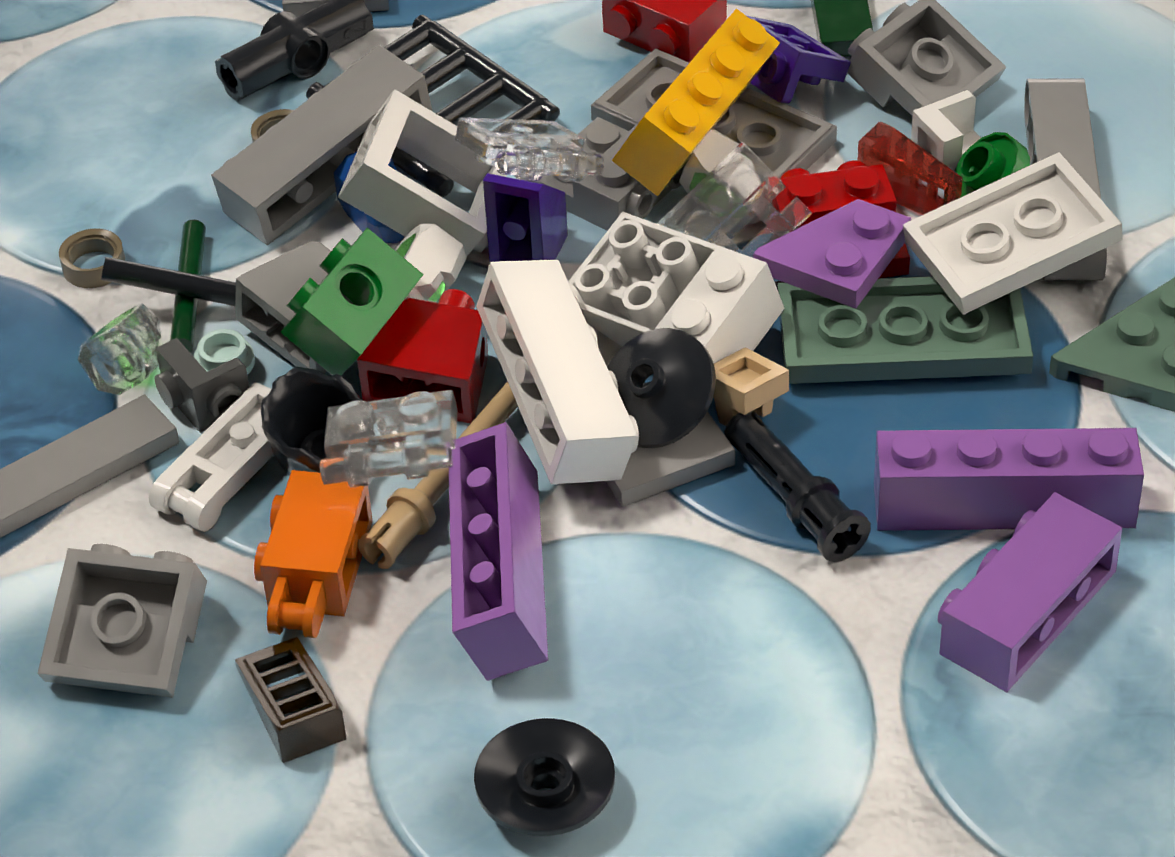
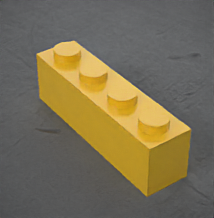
(695, 102)

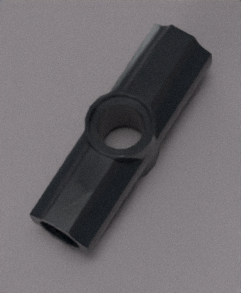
(293, 46)

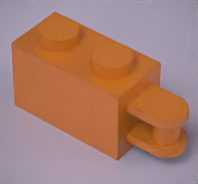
(311, 551)

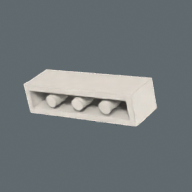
(556, 372)

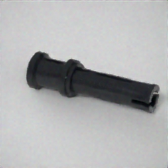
(810, 499)

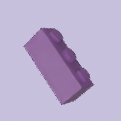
(1028, 591)

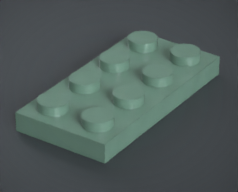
(901, 333)

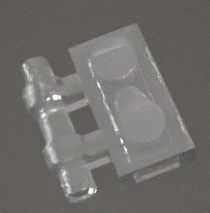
(529, 148)
(730, 199)
(389, 438)

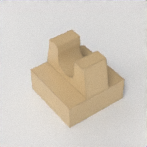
(747, 384)

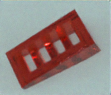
(907, 168)

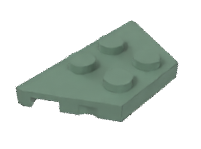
(1129, 351)

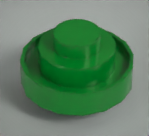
(990, 161)

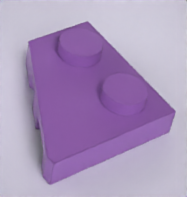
(838, 252)

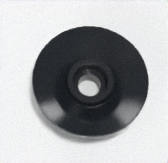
(679, 389)
(538, 757)

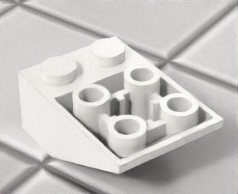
(662, 278)

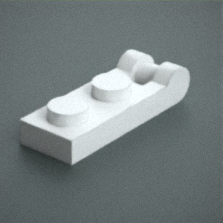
(219, 461)

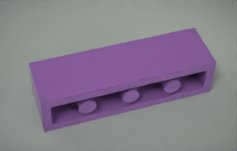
(1001, 474)
(496, 553)

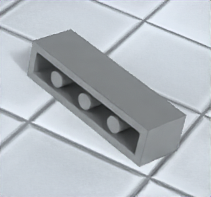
(296, 159)

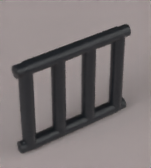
(459, 57)

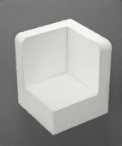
(946, 127)

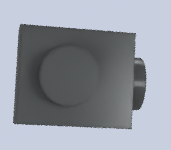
(198, 392)

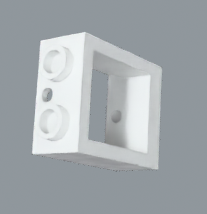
(400, 200)

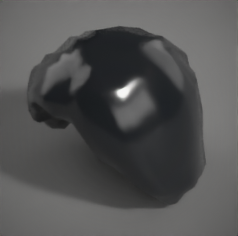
(297, 416)

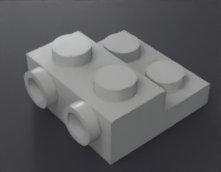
(921, 58)
(614, 191)
(122, 620)

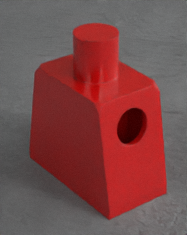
(430, 351)

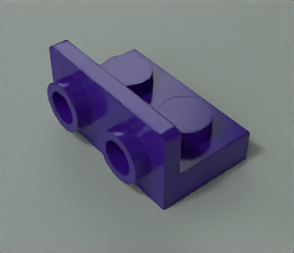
(795, 60)

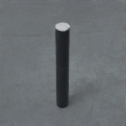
(169, 281)

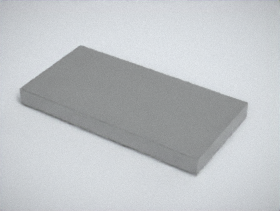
(771, 129)

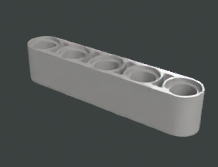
(1060, 122)

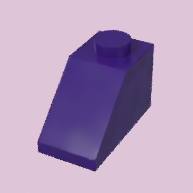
(523, 219)

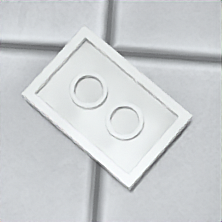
(1012, 232)

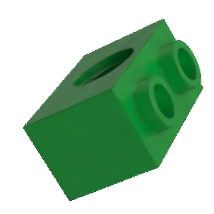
(329, 325)

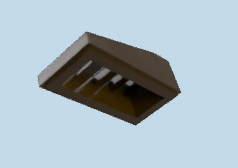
(303, 730)

